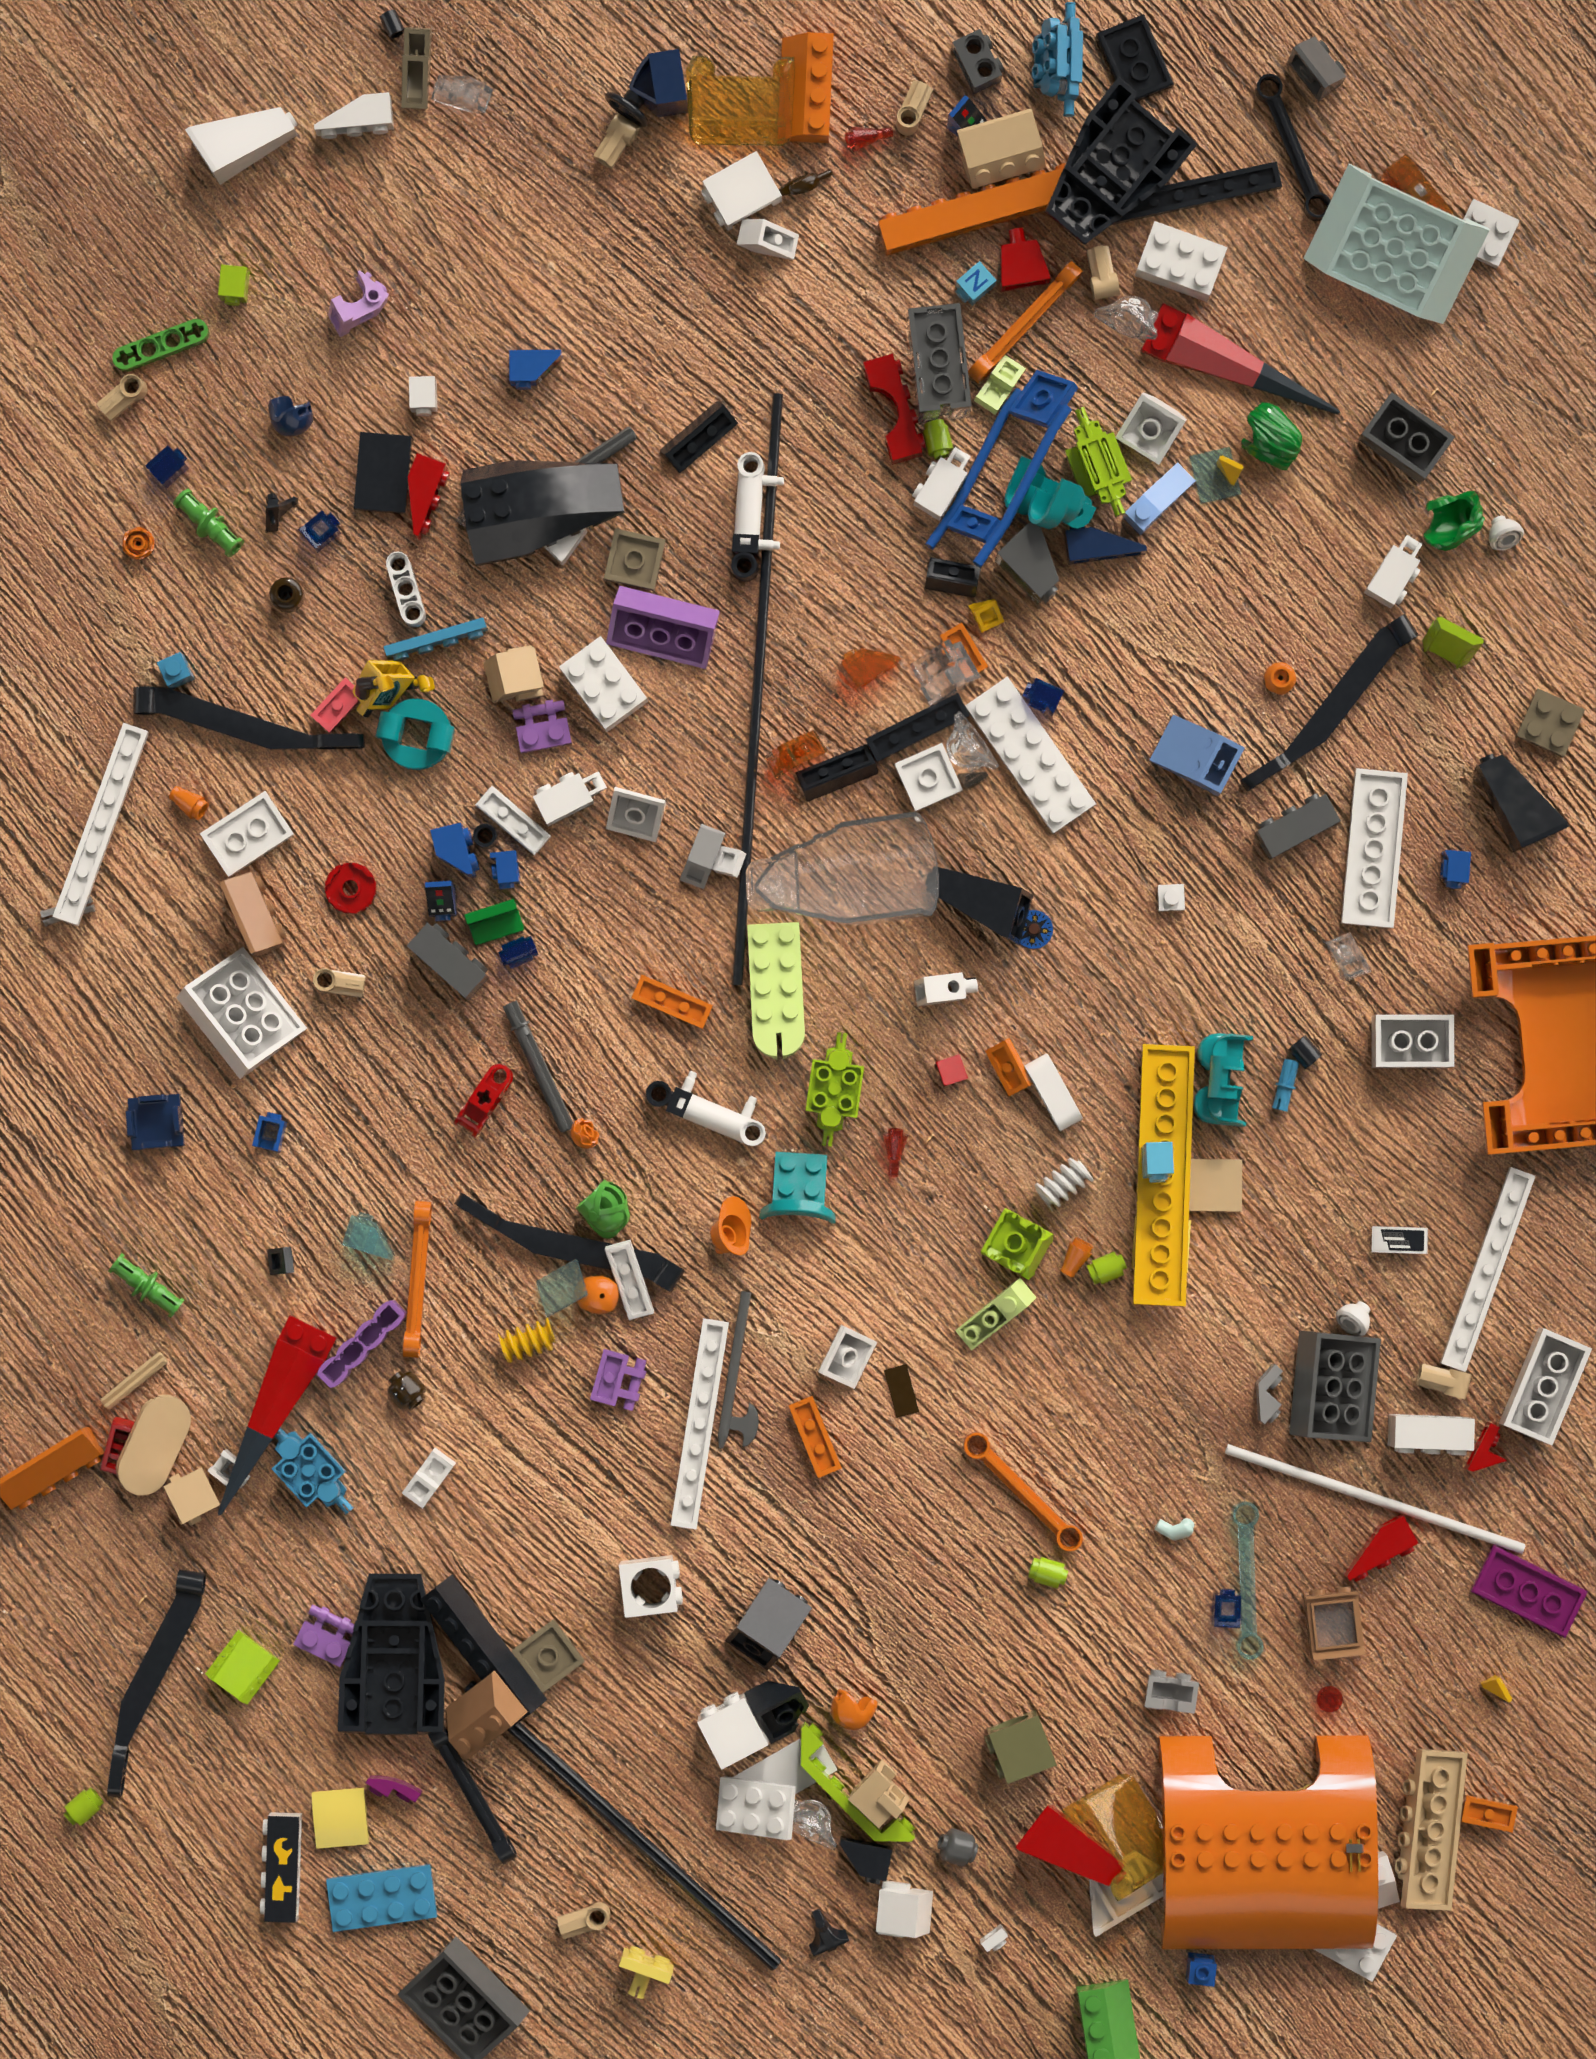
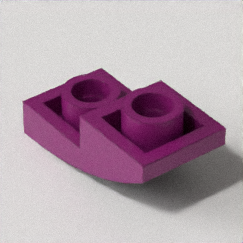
(383, 1785)

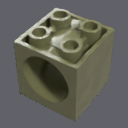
(1020, 1747)

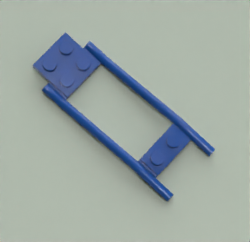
(1041, 403)

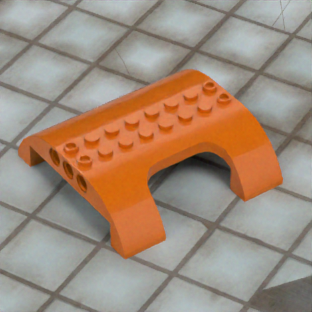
(1555, 1007)
(1268, 1862)

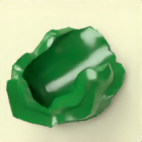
(1274, 436)
(1454, 520)

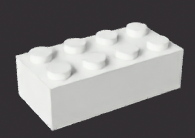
(1545, 1386)

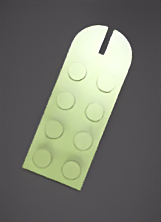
(776, 987)

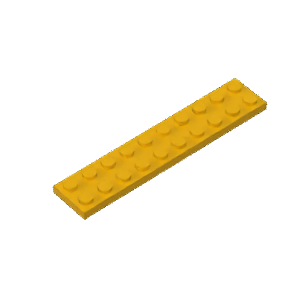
(1164, 1206)

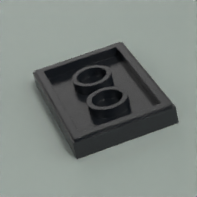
(1135, 57)
(382, 472)

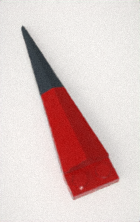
(1197, 347)
(291, 1369)

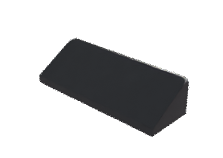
(699, 436)
(837, 772)

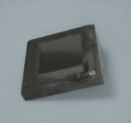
(969, 780)

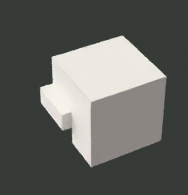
(903, 1910)

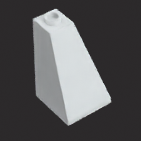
(242, 140)

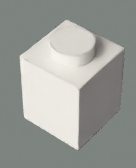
(423, 395)

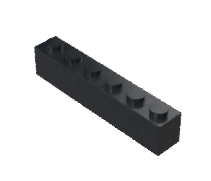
(480, 1641)

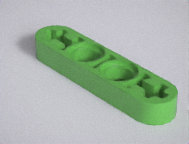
(159, 341)

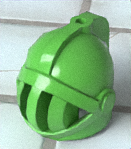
(605, 1209)

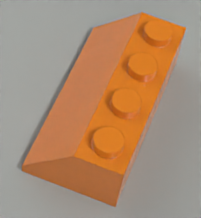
(812, 85)
(49, 1468)

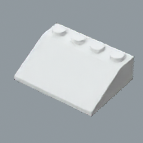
(241, 1012)

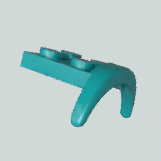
(799, 1187)

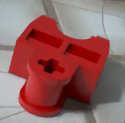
(476, 1107)

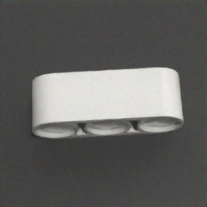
(402, 577)
(1053, 1092)

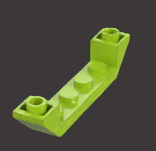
(896, 1830)

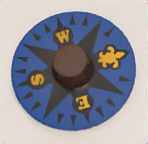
(1037, 930)

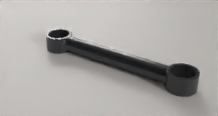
(1292, 145)
(500, 1841)

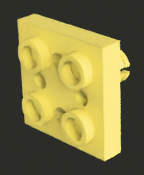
(645, 1968)

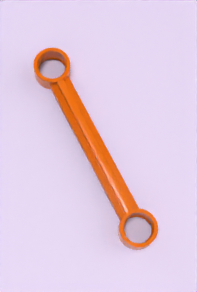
(988, 361)
(421, 1225)
(1023, 1491)

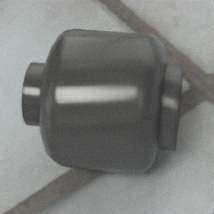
(957, 1847)

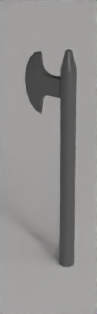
(749, 1423)

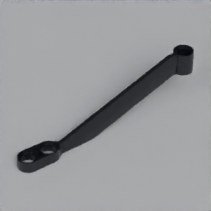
(1341, 698)
(234, 723)
(572, 1247)
(152, 1670)

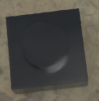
(280, 1260)

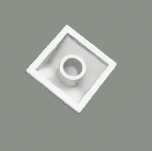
(635, 814)
(847, 1356)

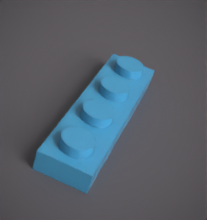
(425, 643)

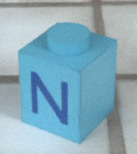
(974, 284)

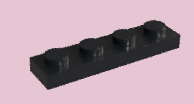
(916, 728)

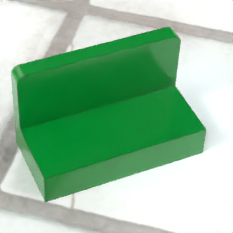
(494, 922)

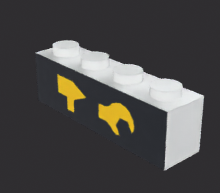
(282, 1867)

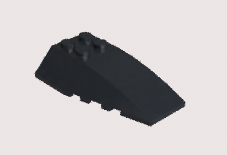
(1115, 164)
(533, 504)
(393, 1663)

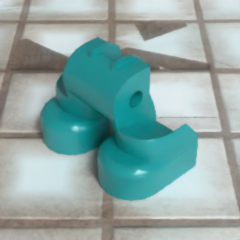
(1049, 501)
(1220, 1100)

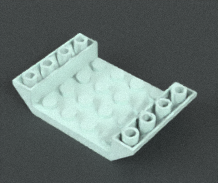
(1395, 246)

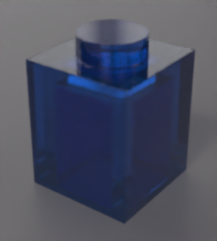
(167, 465)

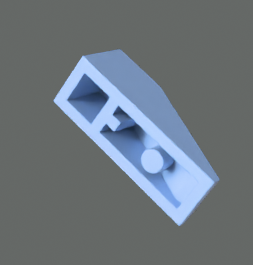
(1158, 498)

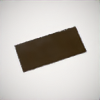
(901, 1390)

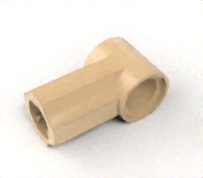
(913, 107)
(619, 135)
(1103, 279)
(120, 399)
(343, 983)
(1448, 1381)
(581, 1920)

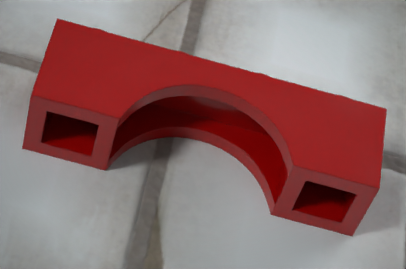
(884, 378)

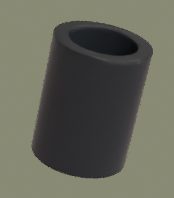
(392, 24)

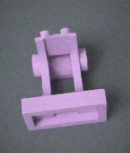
(348, 315)

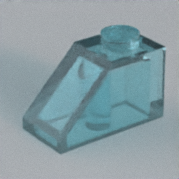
(367, 1236)

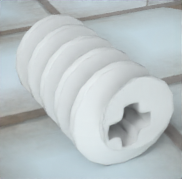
(1063, 1183)

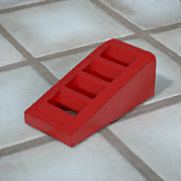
(121, 1424)

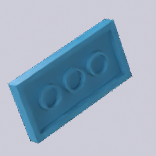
(381, 1897)

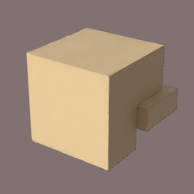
(514, 675)
(190, 1496)
(878, 1795)

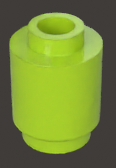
(937, 439)
(1106, 1268)
(1048, 1572)
(83, 1807)

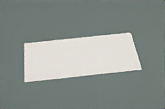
(786, 1769)

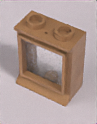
(1333, 1623)

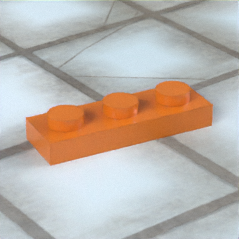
(672, 1001)
(815, 1436)

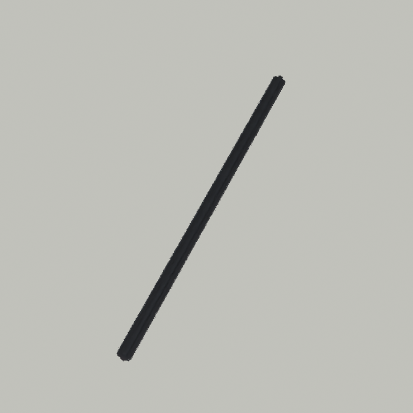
(643, 1844)

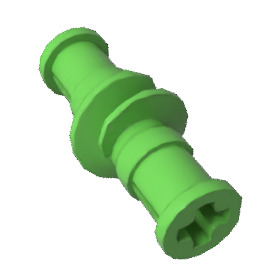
(207, 522)
(146, 1285)

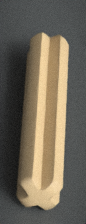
(134, 1380)

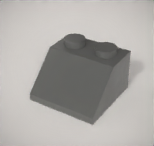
(1316, 67)

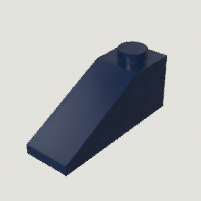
(1093, 545)

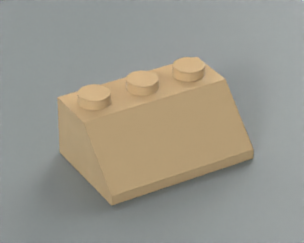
(1001, 148)

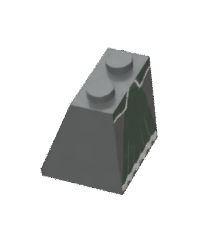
(1030, 564)

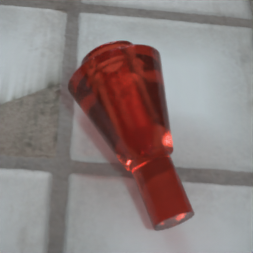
(861, 137)
(895, 1143)

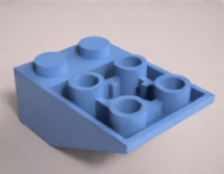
(1197, 754)

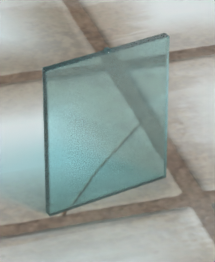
(1209, 478)
(561, 1288)

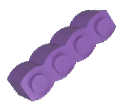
(367, 1337)

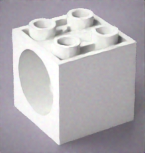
(636, 1605)
(731, 1730)

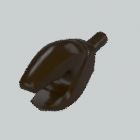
(803, 183)

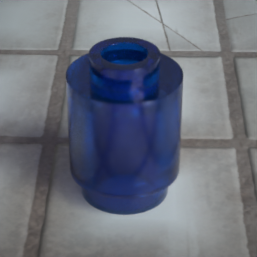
(518, 952)

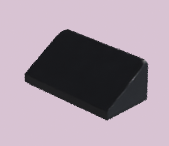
(952, 577)

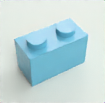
(1157, 1161)

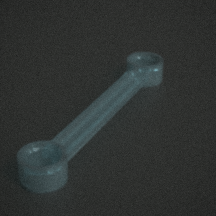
(1247, 1580)

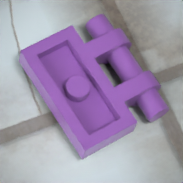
(542, 734)
(610, 1377)
(322, 1642)

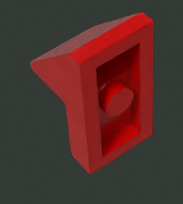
(1481, 1456)

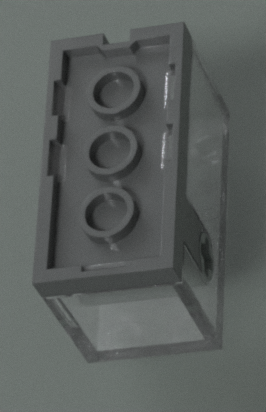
(938, 362)

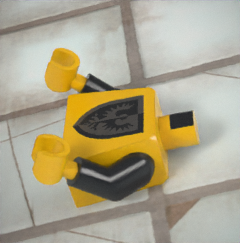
(383, 684)

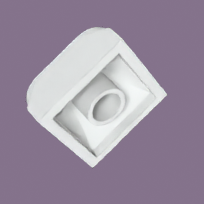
(1151, 427)

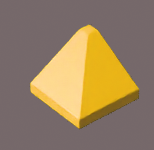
(1230, 469)
(986, 614)
(1497, 1687)

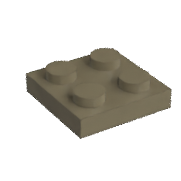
(634, 559)
(1550, 722)
(548, 1655)

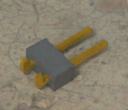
(1355, 1848)

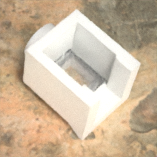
(223, 1467)

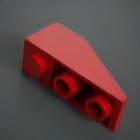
(424, 485)
(1385, 1542)

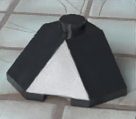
(777, 1708)

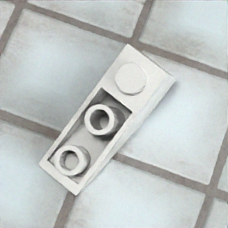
(363, 114)

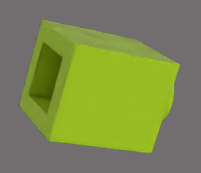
(233, 284)

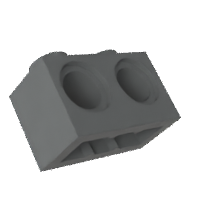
(972, 63)

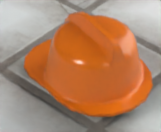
(732, 1228)

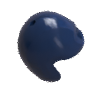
(289, 419)

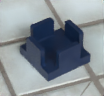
(155, 1121)

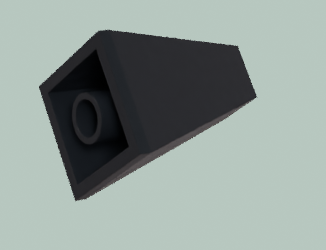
(1517, 804)
(989, 902)

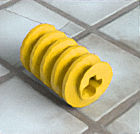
(527, 1341)

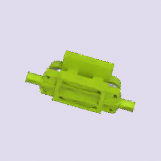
(1098, 463)
(834, 1089)

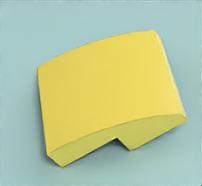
(340, 1818)

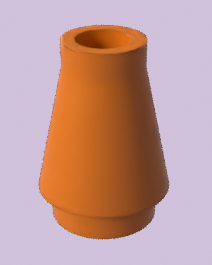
(190, 803)
(1076, 1255)

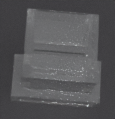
(944, 671)

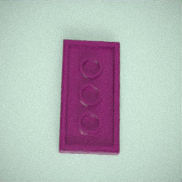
(1529, 1591)

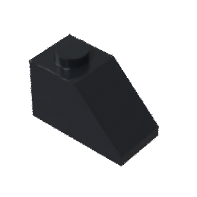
(868, 1858)

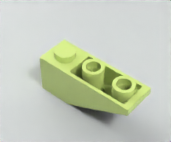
(996, 1314)

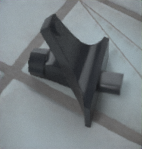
(275, 511)
(826, 1936)

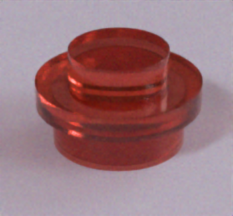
(1329, 1699)

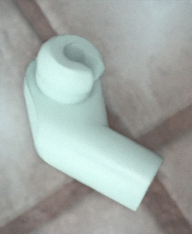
(1177, 1531)

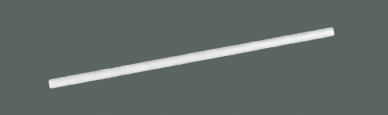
(1375, 1498)

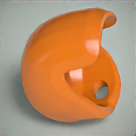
(595, 1286)
(850, 1714)

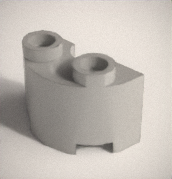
(1171, 1692)

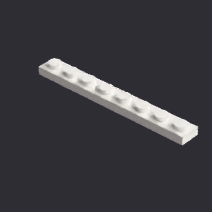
(100, 824)
(1487, 1269)
(699, 1423)

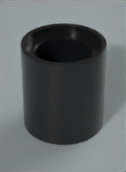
(489, 845)
(1305, 1052)

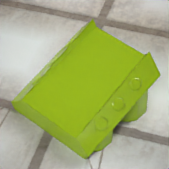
(1451, 642)
(1017, 1244)
(242, 1667)

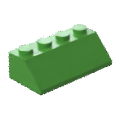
(1108, 2020)

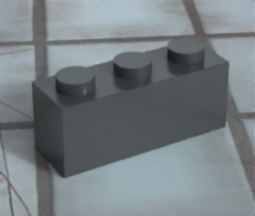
(1297, 825)

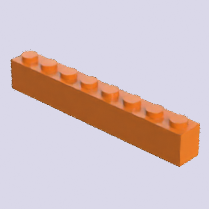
(968, 212)

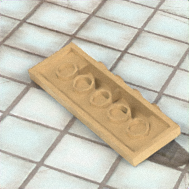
(1431, 1829)

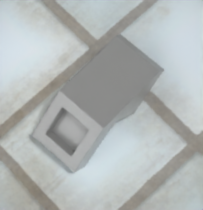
(702, 856)
(1266, 1404)

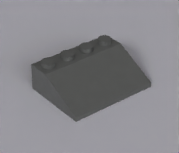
(1335, 1386)
(463, 2002)

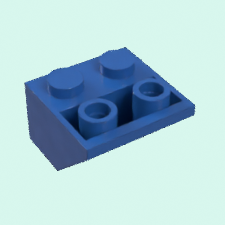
(453, 848)

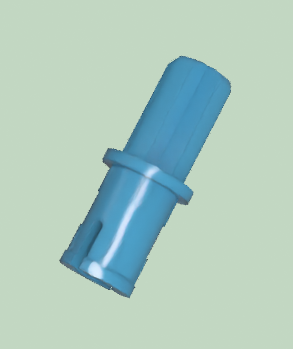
(1285, 1085)

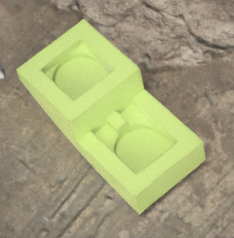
(999, 384)

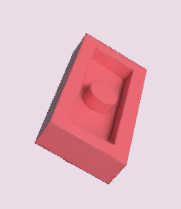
(336, 706)

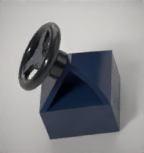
(657, 86)

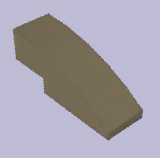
(416, 67)

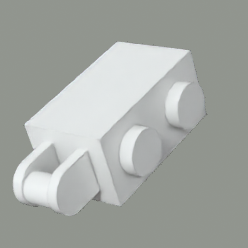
(941, 484)
(1394, 573)
(567, 796)

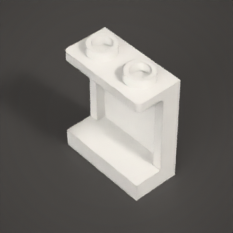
(740, 190)

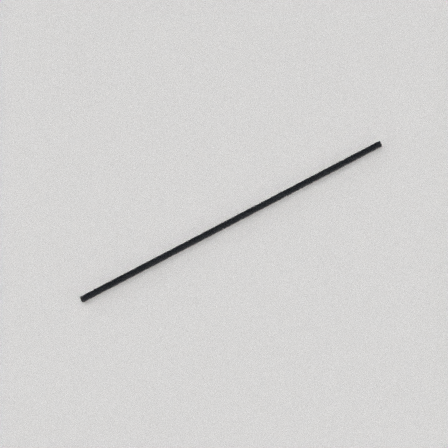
(757, 690)

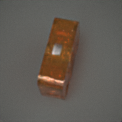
(1409, 179)

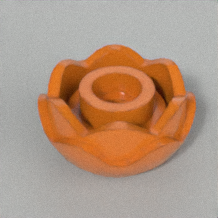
(136, 535)
(1278, 686)
(583, 1134)

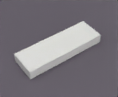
(513, 820)
(629, 1280)

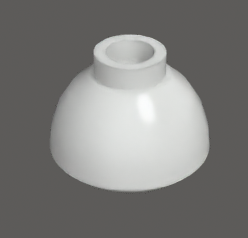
(1504, 533)
(1354, 1318)

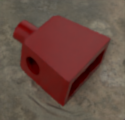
(1022, 263)

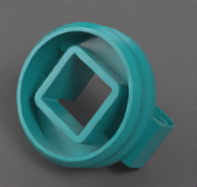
(391, 730)

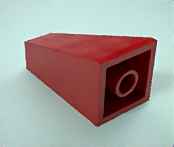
(1069, 1847)

